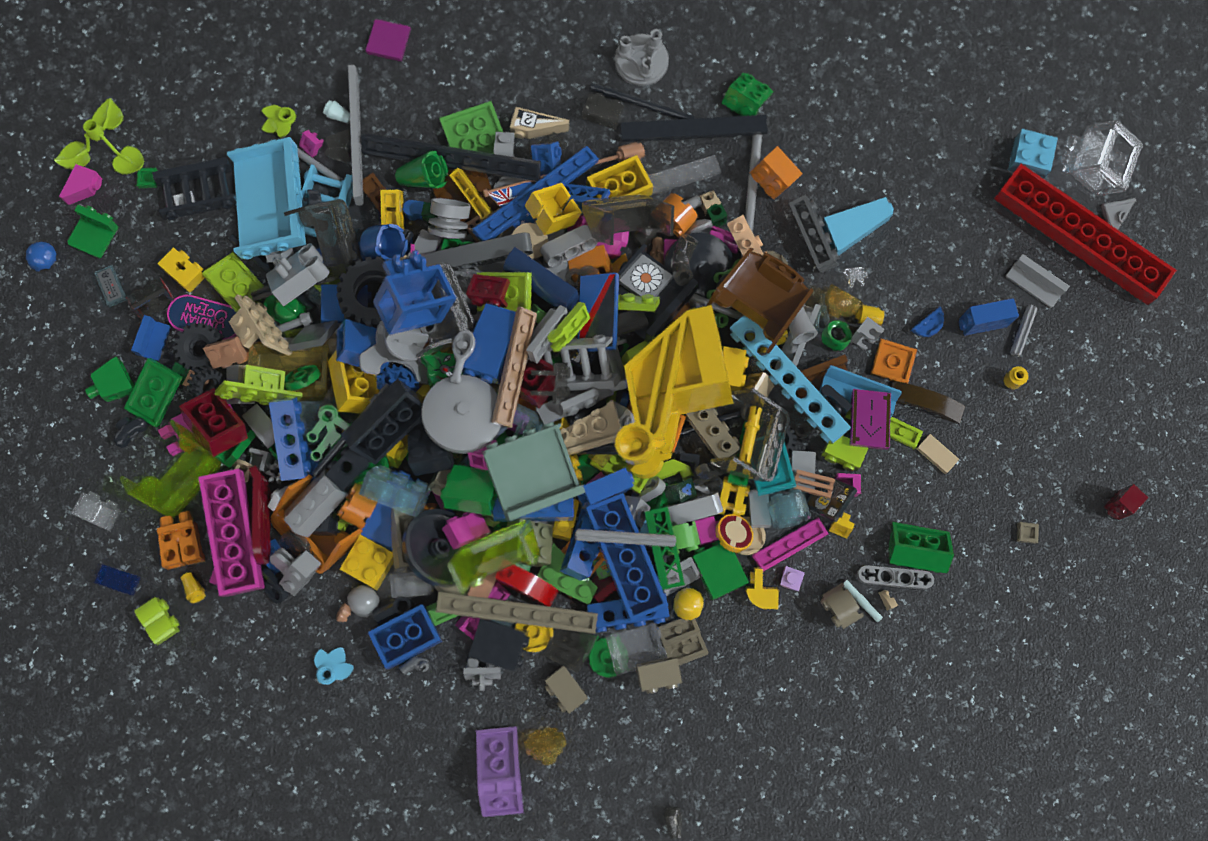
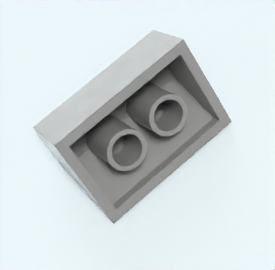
(313, 505)

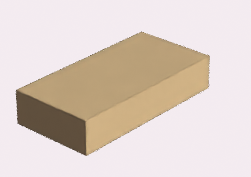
(937, 454)

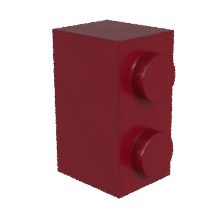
(1125, 502)

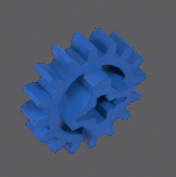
(390, 375)

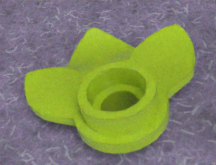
(276, 120)

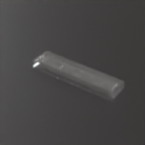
(684, 174)

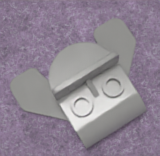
(396, 348)

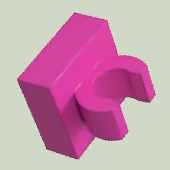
(310, 143)

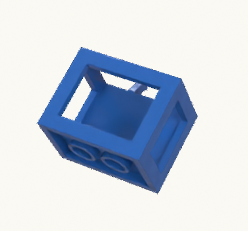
(406, 294)

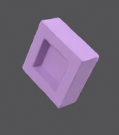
(791, 579)

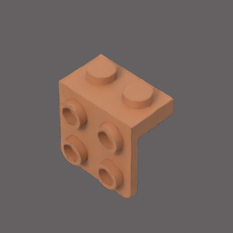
(227, 352)

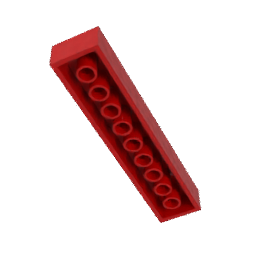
(1085, 235)

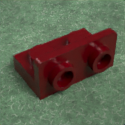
(488, 290)

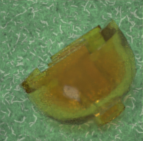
(841, 302)

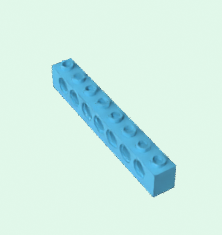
(839, 427)

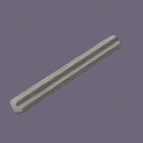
(625, 537)

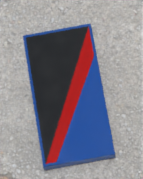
(601, 300)

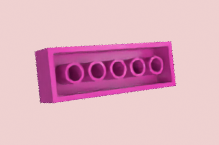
(230, 532)

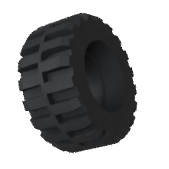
(352, 282)

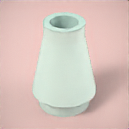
(336, 112)

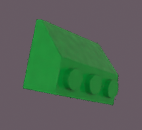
(920, 548)

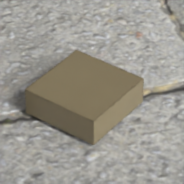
(1027, 532)

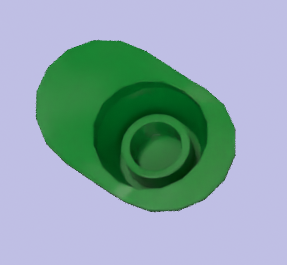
(283, 313)

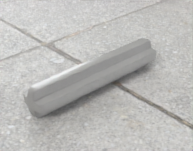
(1023, 330)

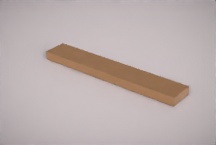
(514, 367)

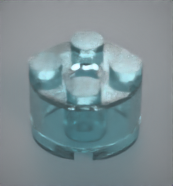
(788, 509)

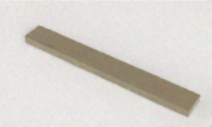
(516, 612)

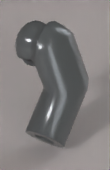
(415, 663)

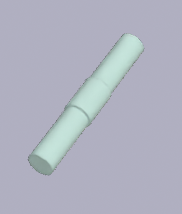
(861, 600)

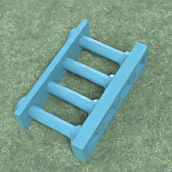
(311, 177)

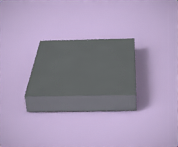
(313, 335)

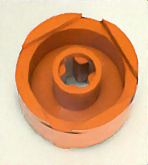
(683, 214)
(357, 507)

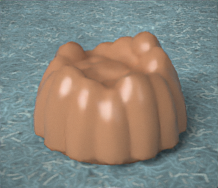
(343, 613)

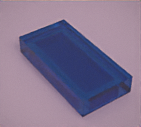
(117, 579)

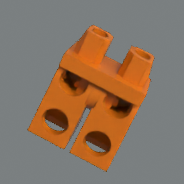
(179, 541)

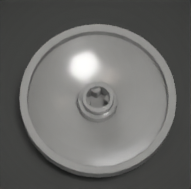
(460, 414)

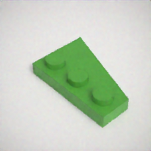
(579, 590)

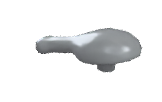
(462, 348)

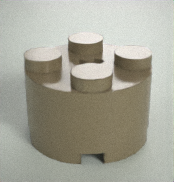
(841, 606)

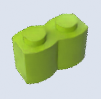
(157, 620)

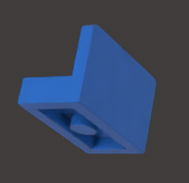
(150, 338)

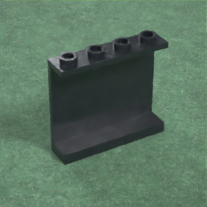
(671, 298)

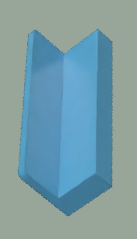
(845, 382)

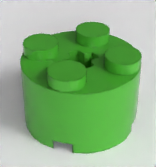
(686, 537)

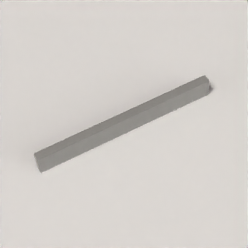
(355, 135)

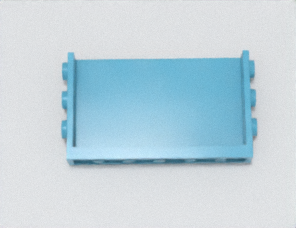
(265, 189)

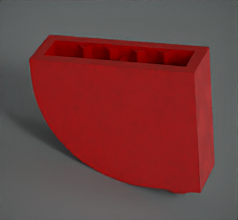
(527, 585)

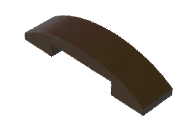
(930, 401)

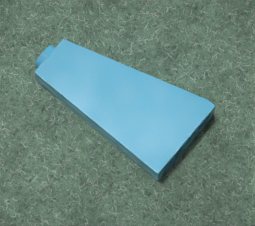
(856, 223)

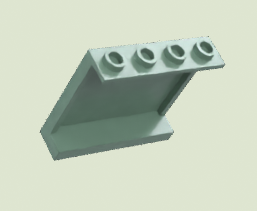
(531, 471)

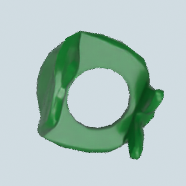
(829, 341)

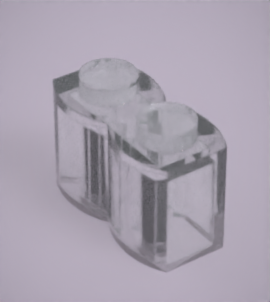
(96, 511)

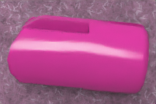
(726, 237)

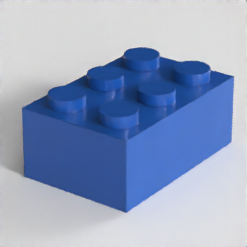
(405, 637)

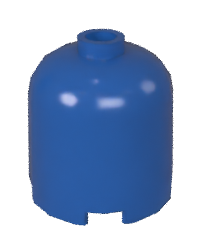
(383, 241)

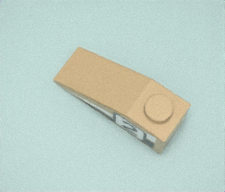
(534, 124)

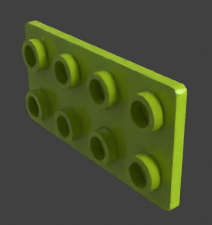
(258, 385)

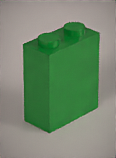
(469, 490)
(719, 570)

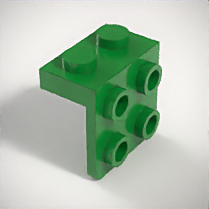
(746, 95)
(92, 231)

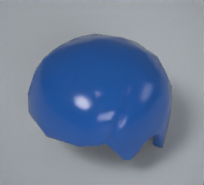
(40, 256)

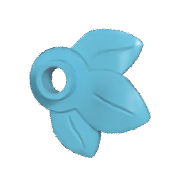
(334, 663)

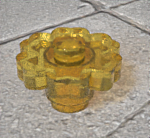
(545, 745)

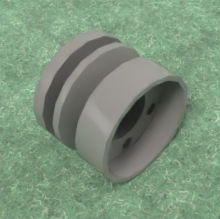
(448, 222)

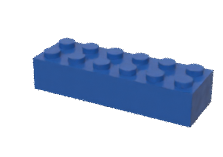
(627, 563)

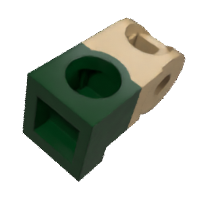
(713, 209)

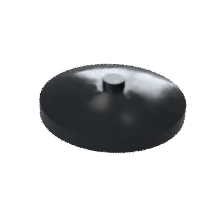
(708, 258)
(428, 547)

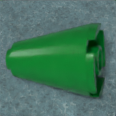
(423, 172)

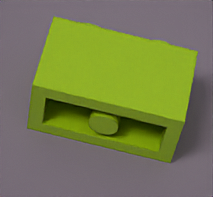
(844, 454)

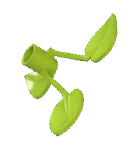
(108, 117)

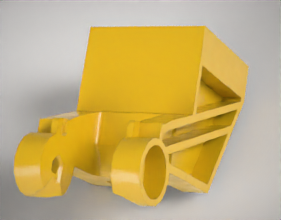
(669, 378)

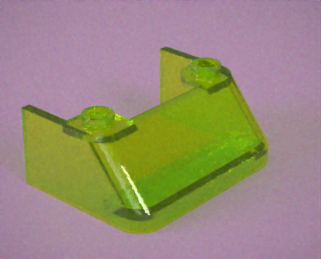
(181, 481)
(494, 553)

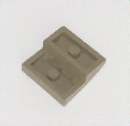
(683, 640)

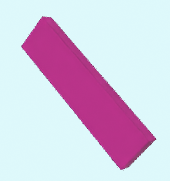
(790, 544)

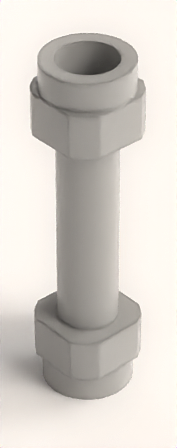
(305, 319)

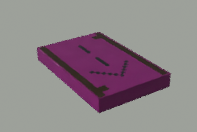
(870, 419)

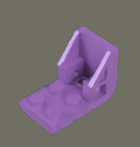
(499, 772)

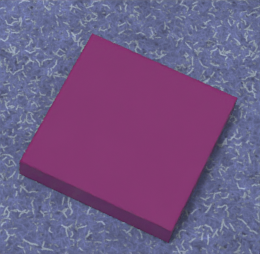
(388, 40)

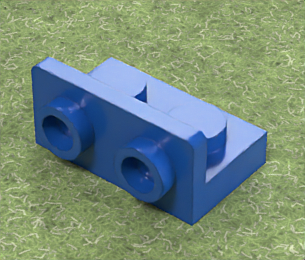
(548, 154)

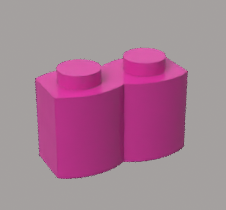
(465, 529)

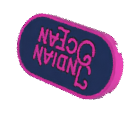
(194, 309)

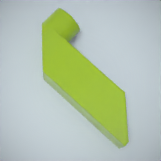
(674, 467)

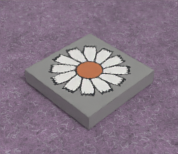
(645, 278)

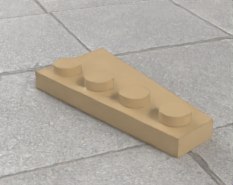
(592, 431)

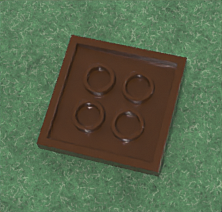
(452, 191)

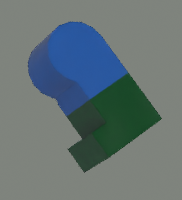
(418, 210)

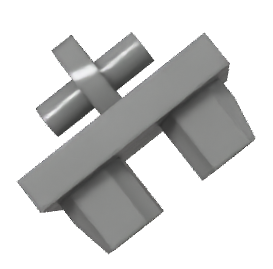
(481, 676)

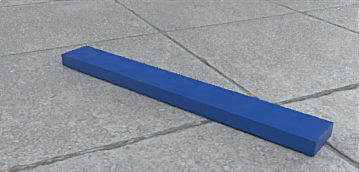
(516, 210)

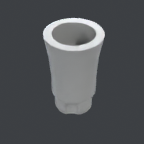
(802, 328)

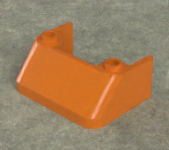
(325, 548)

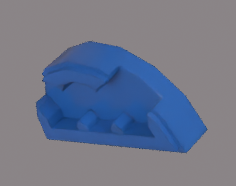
(930, 325)

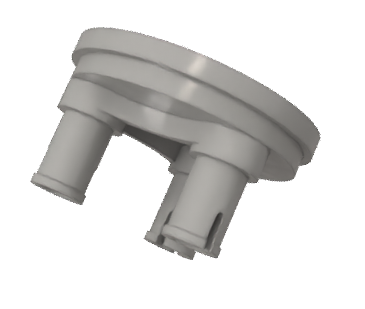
(642, 58)

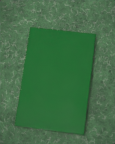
(153, 392)

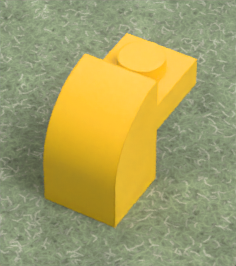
(761, 596)

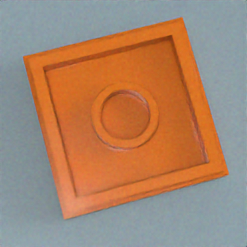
(893, 361)

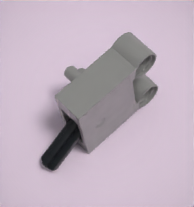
(293, 275)

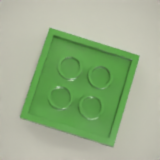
(472, 128)

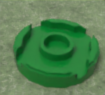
(305, 376)
(601, 660)

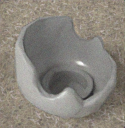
(363, 600)

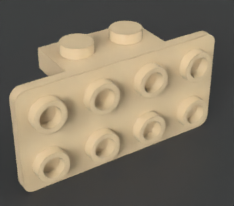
(254, 323)

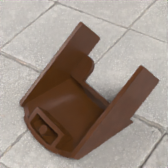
(763, 292)

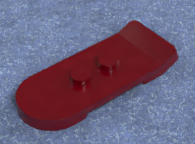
(260, 517)

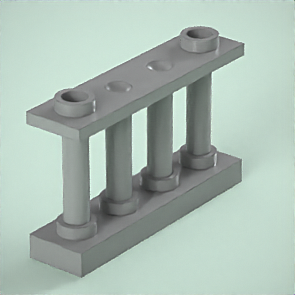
(588, 380)

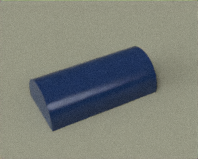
(543, 282)

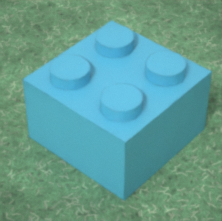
(1033, 151)

